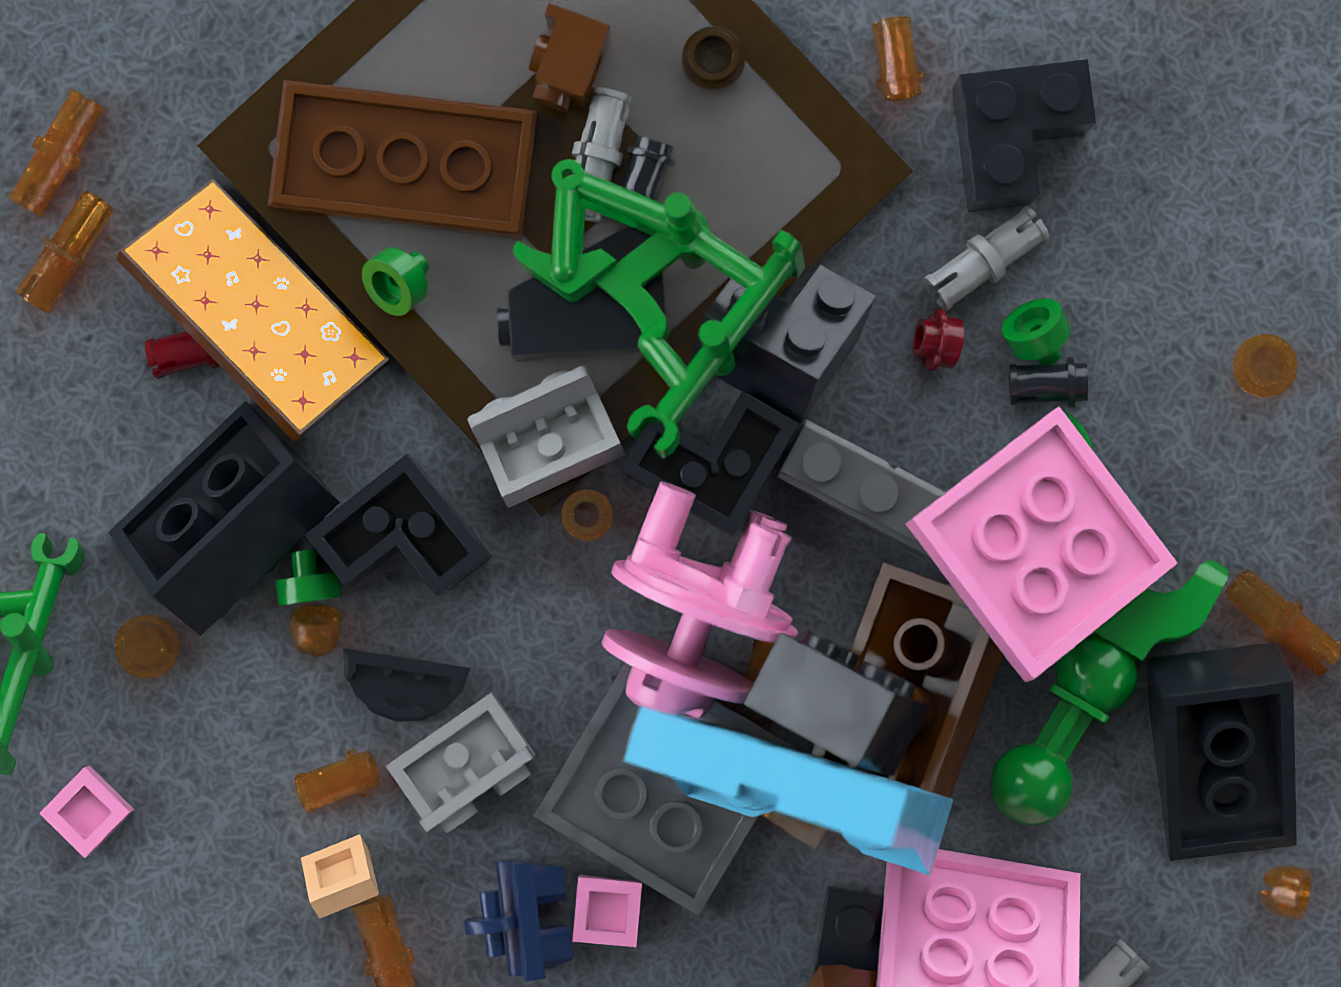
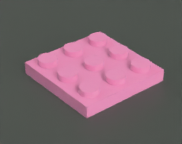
(1041, 544)
(979, 925)

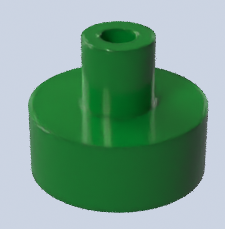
(396, 280)
(1037, 331)
(307, 582)

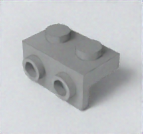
(545, 435)
(461, 763)

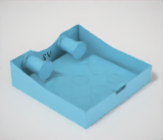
(764, 776)

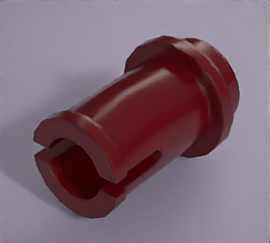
(176, 354)

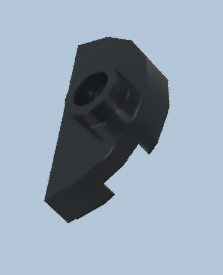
(402, 685)

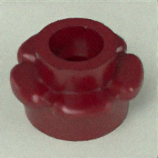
(938, 340)

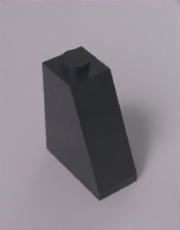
(550, 327)

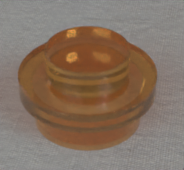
(1264, 365)
(147, 646)

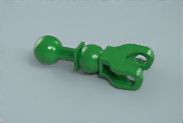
(1094, 679)

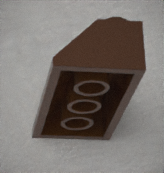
(941, 647)

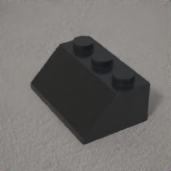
(222, 519)

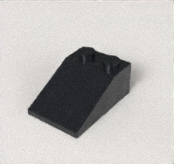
(1224, 750)

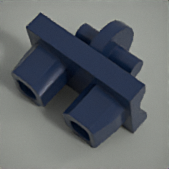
(527, 945)

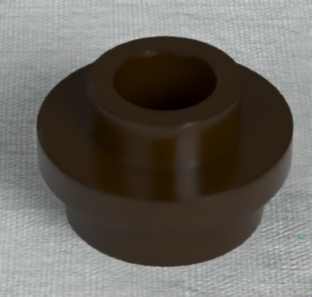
(713, 39)

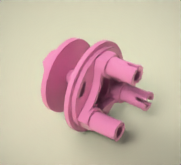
(731, 597)

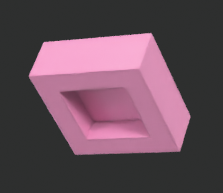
(87, 811)
(607, 911)

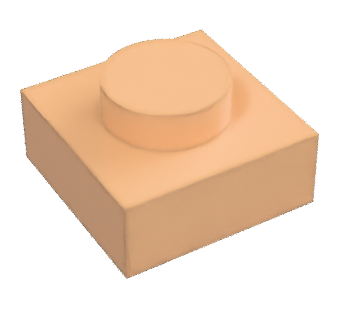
(339, 876)

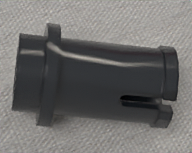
(647, 166)
(1049, 383)

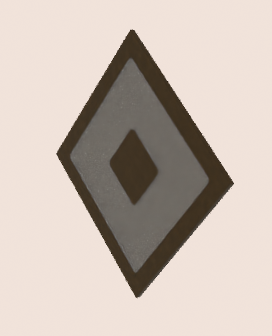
(749, 157)

